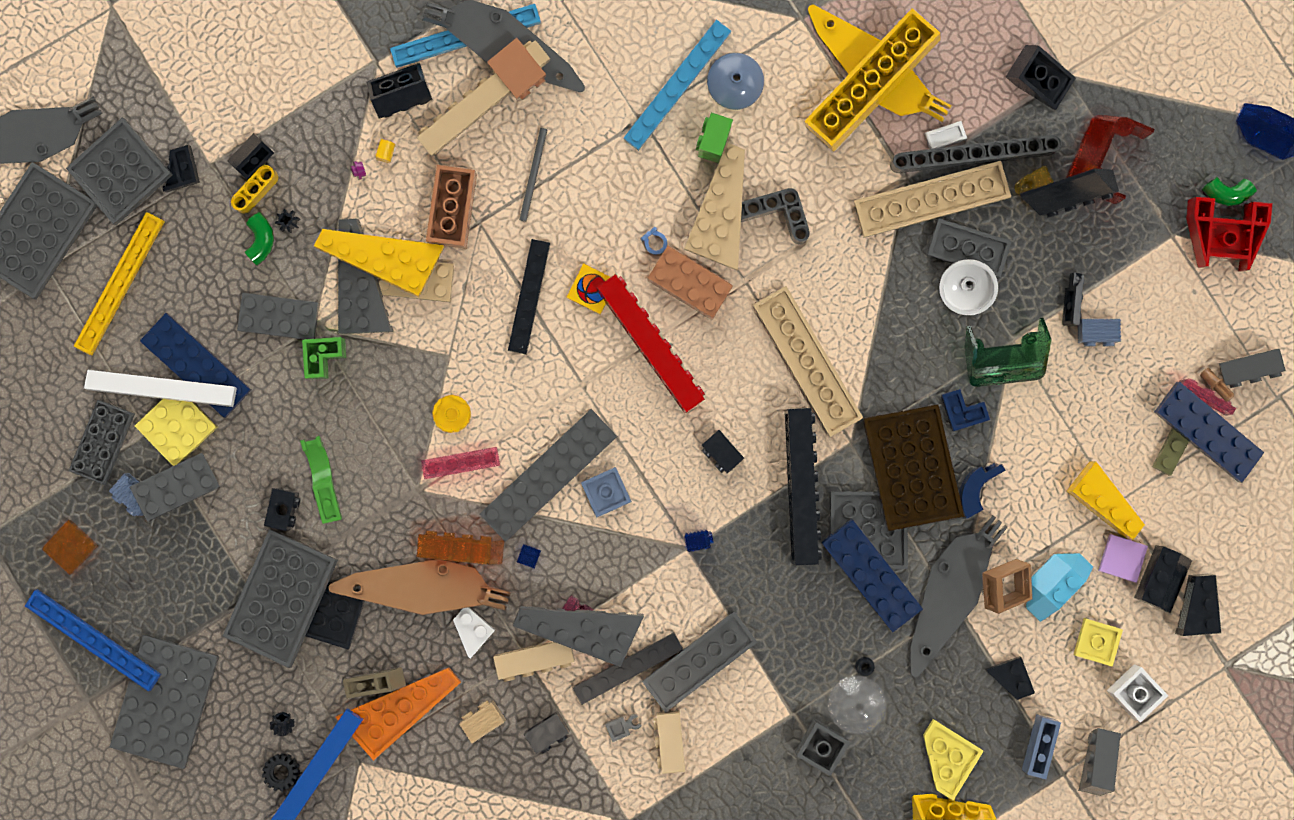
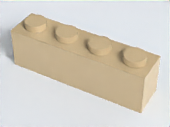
(532, 659)

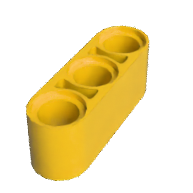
(245, 191)

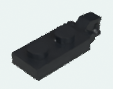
(1073, 300)

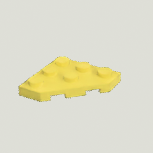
(949, 758)

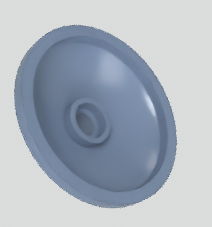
(733, 93)

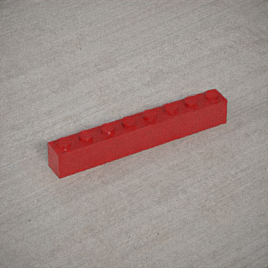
(650, 343)

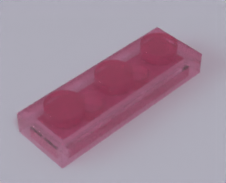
(1209, 397)

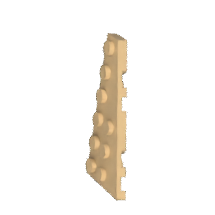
(719, 219)

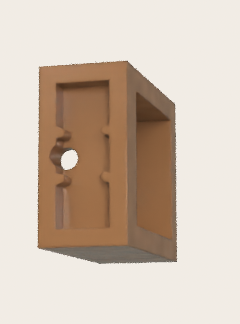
(993, 586)

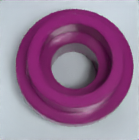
(358, 170)

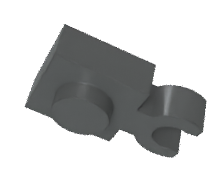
(620, 728)

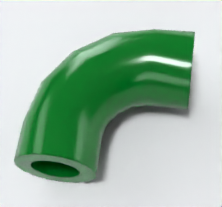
(1229, 195)
(263, 238)

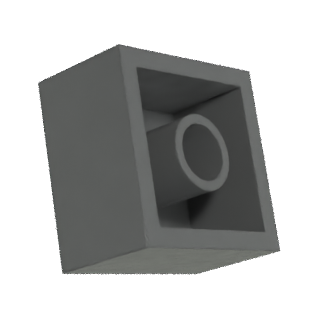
(822, 747)

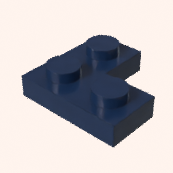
(960, 415)

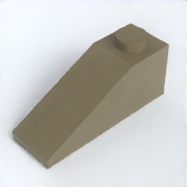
(374, 683)

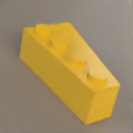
(1103, 499)

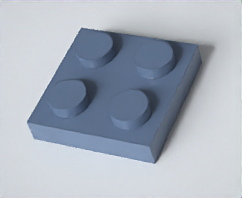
(606, 492)

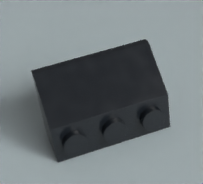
(399, 91)
(1163, 578)

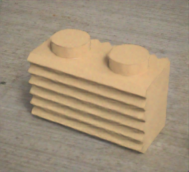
(482, 721)

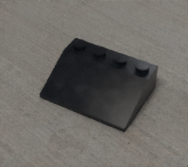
(1072, 191)

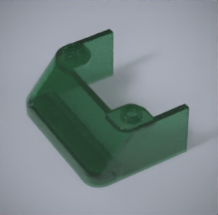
(1010, 362)

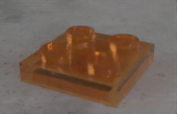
(70, 547)

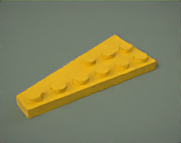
(392, 260)

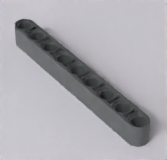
(984, 153)

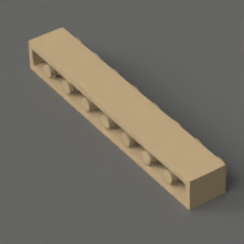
(472, 107)

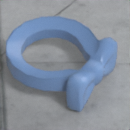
(645, 238)

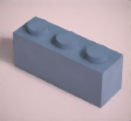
(1041, 746)

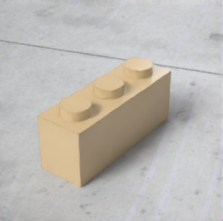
(669, 742)

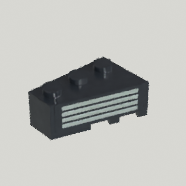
(1200, 607)

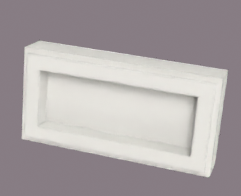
(945, 136)

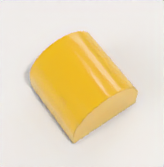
(385, 151)

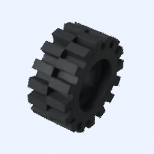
(272, 780)

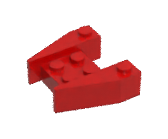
(1227, 237)

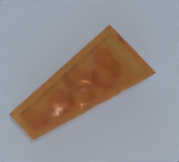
(460, 549)

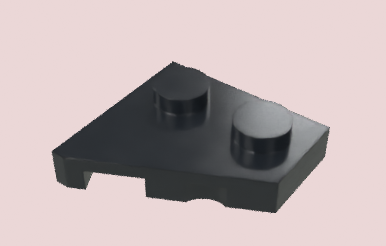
(183, 169)
(1013, 677)

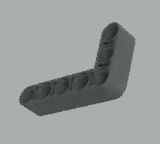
(781, 205)

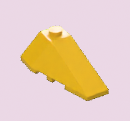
(934, 808)

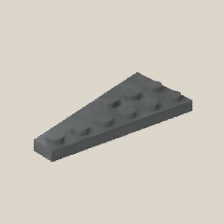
(359, 295)
(587, 631)

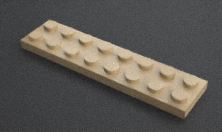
(932, 199)
(807, 361)

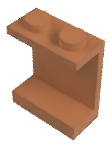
(517, 69)

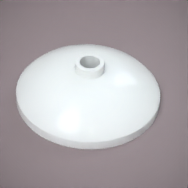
(968, 298)

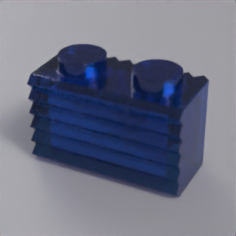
(698, 540)

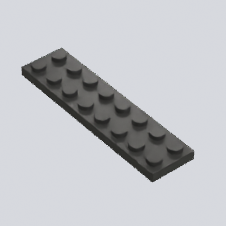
(548, 475)

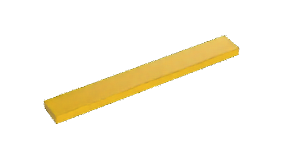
(119, 283)

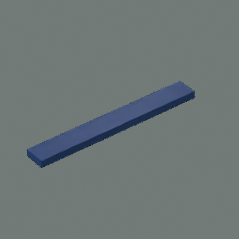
(93, 640)
(318, 766)

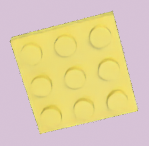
(176, 428)

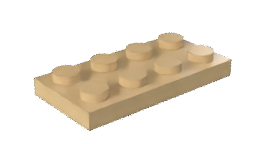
(436, 289)

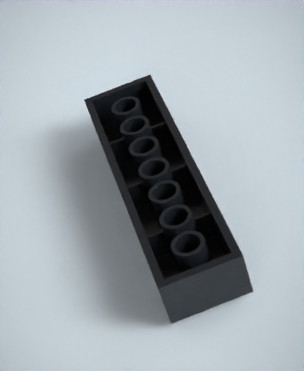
(801, 487)

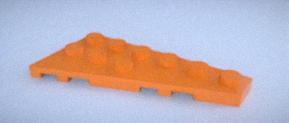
(396, 712)

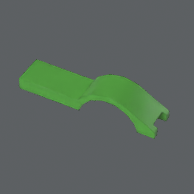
(322, 480)

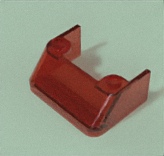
(1098, 140)

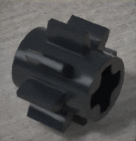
(283, 218)
(282, 724)

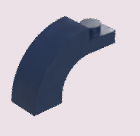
(971, 486)

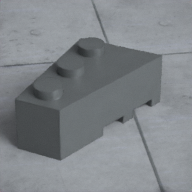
(1252, 368)
(1100, 762)

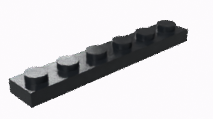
(529, 296)
(630, 667)

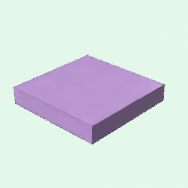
(1123, 558)

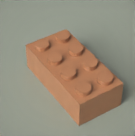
(451, 206)
(689, 282)

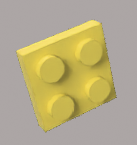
(1098, 642)

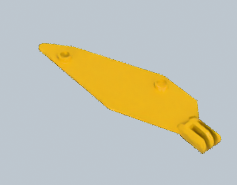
(852, 45)

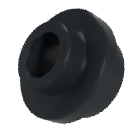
(869, 670)

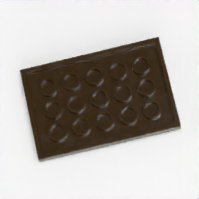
(913, 468)

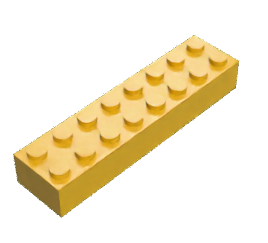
(873, 79)

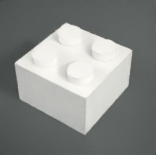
(1137, 693)

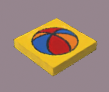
(584, 289)

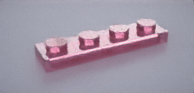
(460, 463)

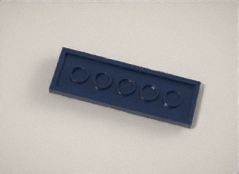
(191, 359)
(1209, 432)
(872, 575)

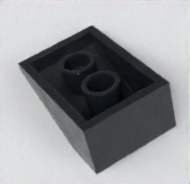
(1040, 76)

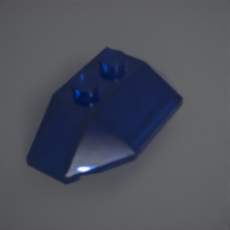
(1267, 130)

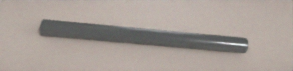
(533, 174)

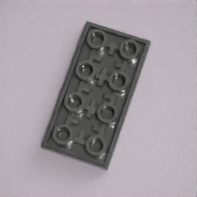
(101, 442)

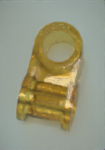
(1034, 180)

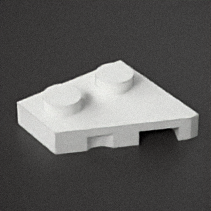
(472, 630)

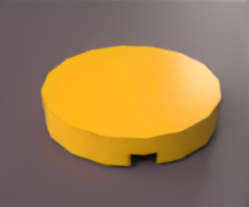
(451, 414)

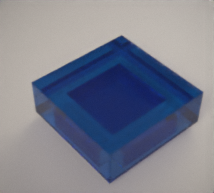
(529, 556)

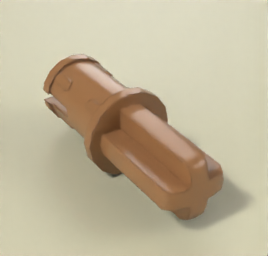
(1217, 384)

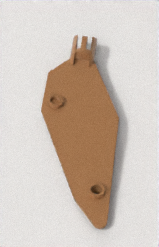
(422, 587)

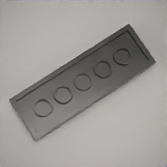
(699, 661)

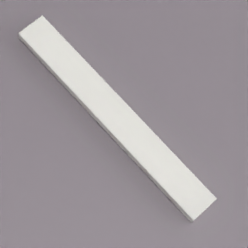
(160, 388)

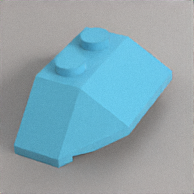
(1057, 583)

